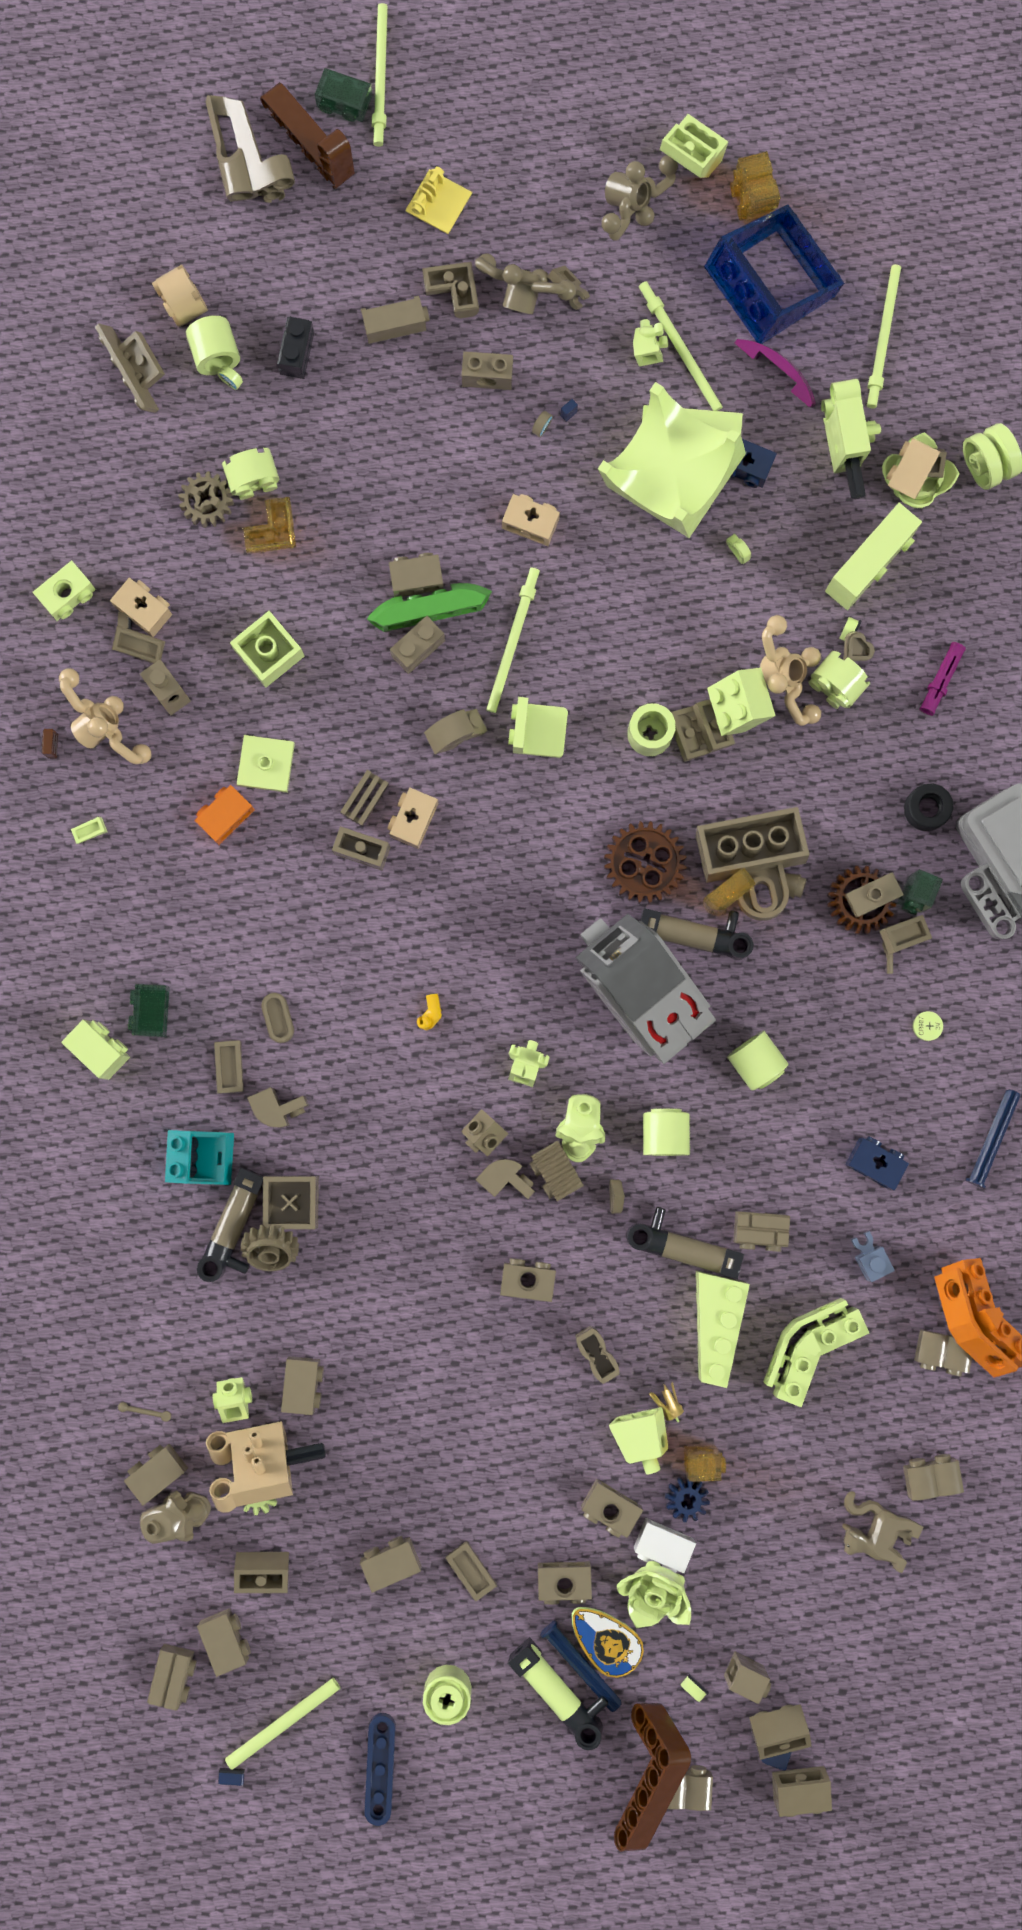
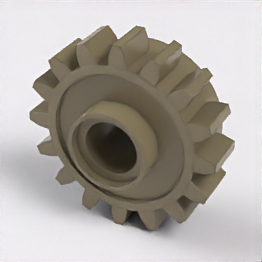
(269, 1248)

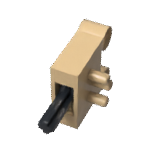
(259, 1464)

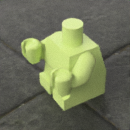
(645, 343)
(526, 1063)

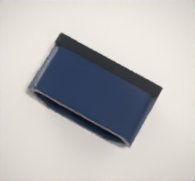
(231, 1777)

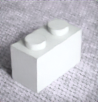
(664, 1546)

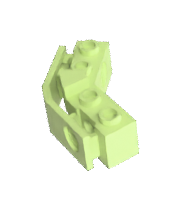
(805, 1353)

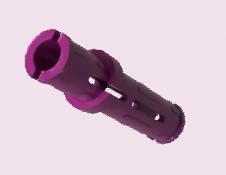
(937, 688)

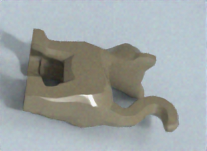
(882, 1534)

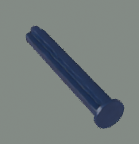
(994, 1138)
(580, 1665)

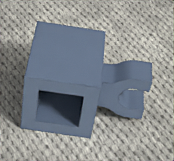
(872, 1260)

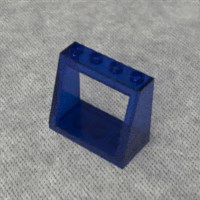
(748, 292)

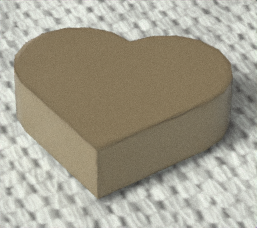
(857, 647)
(616, 1196)

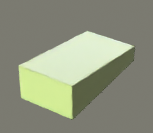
(89, 830)

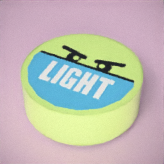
(230, 377)

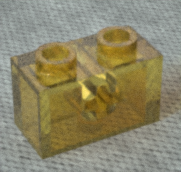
(703, 1463)

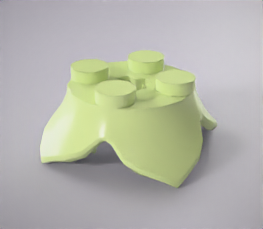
(933, 485)
(654, 1594)

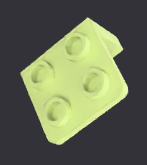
(538, 729)

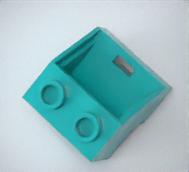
(208, 1171)

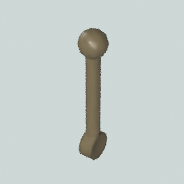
(165, 1416)

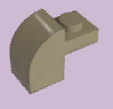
(454, 729)
(271, 1112)
(500, 1173)

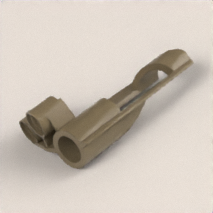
(244, 172)

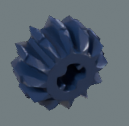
(696, 1501)

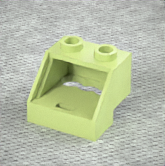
(694, 146)

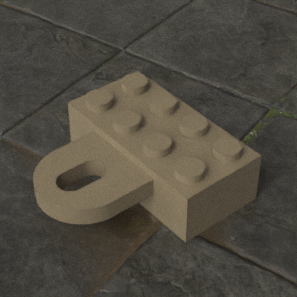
(763, 847)

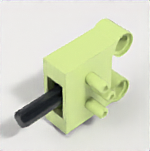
(848, 432)

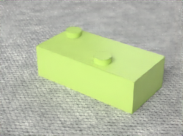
(873, 556)

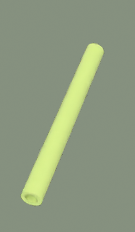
(282, 1723)

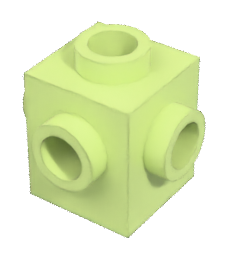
(232, 1399)

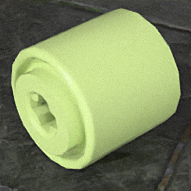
(212, 344)
(659, 720)
(758, 1061)
(666, 1132)
(452, 1681)

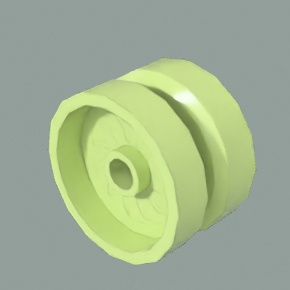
(992, 456)

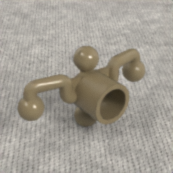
(632, 193)
(524, 285)

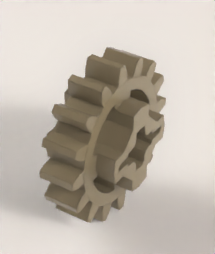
(203, 488)

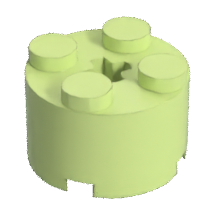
(251, 472)
(839, 680)

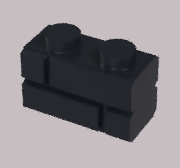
(295, 347)

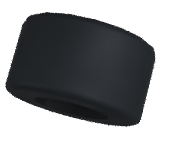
(938, 794)

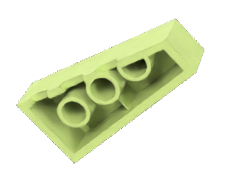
(718, 1325)

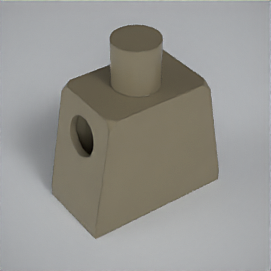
(164, 687)

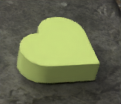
(739, 548)

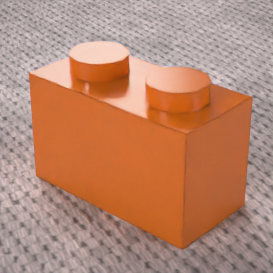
(224, 814)

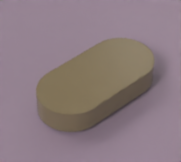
(277, 1018)

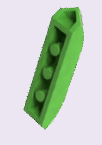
(442, 604)

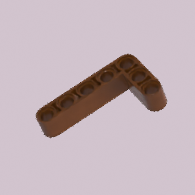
(329, 152)
(660, 1780)

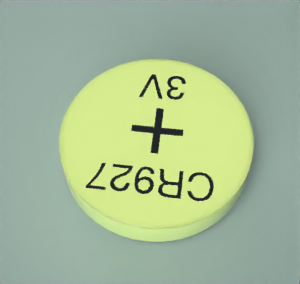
(927, 1026)

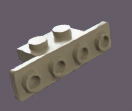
(135, 363)

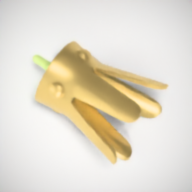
(673, 1408)

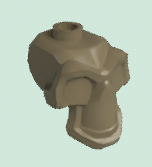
(174, 1517)

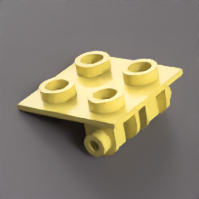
(438, 201)

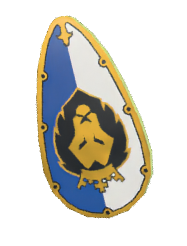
(607, 1641)

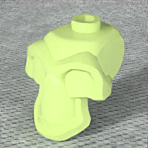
(581, 1127)

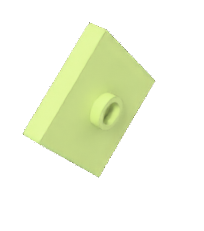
(265, 763)

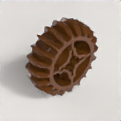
(839, 897)

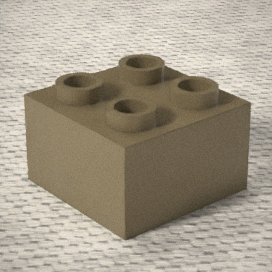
(290, 1202)

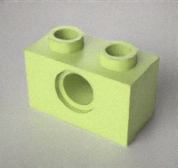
(66, 578)

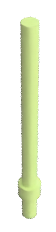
(378, 116)
(656, 306)
(876, 380)
(527, 594)

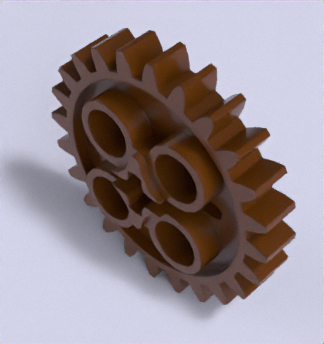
(654, 841)

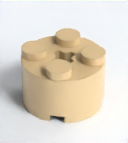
(180, 296)

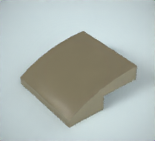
(698, 731)

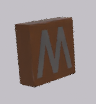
(49, 743)

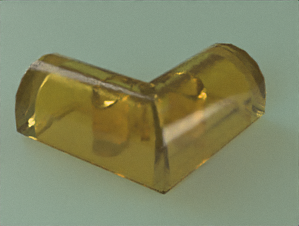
(275, 535)
(727, 893)

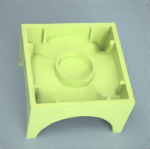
(674, 464)

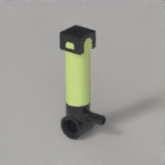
(528, 1662)

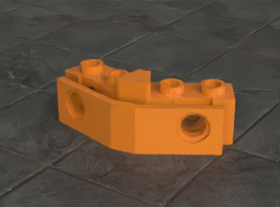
(975, 1320)

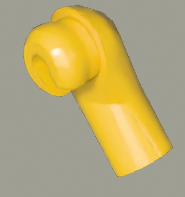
(432, 1014)

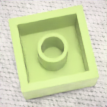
(267, 649)
(741, 701)
(96, 1049)

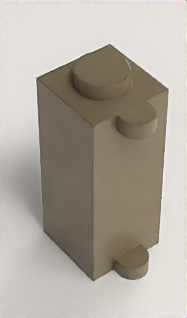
(395, 320)

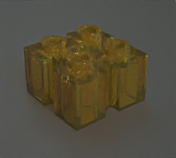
(754, 187)

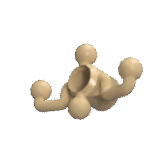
(787, 671)
(99, 721)

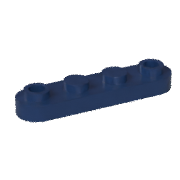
(380, 1769)

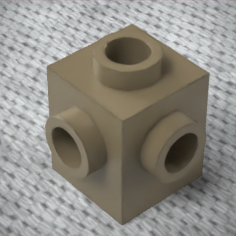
(483, 1133)

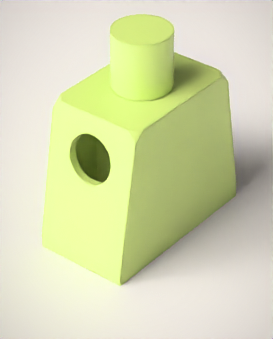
(641, 1437)

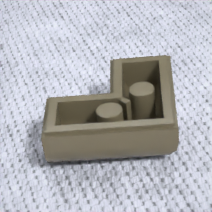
(458, 281)

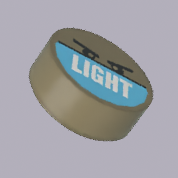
(542, 423)

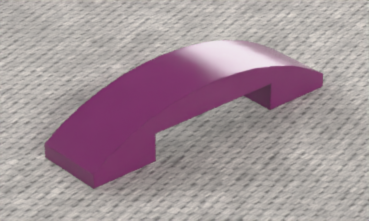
(801, 389)

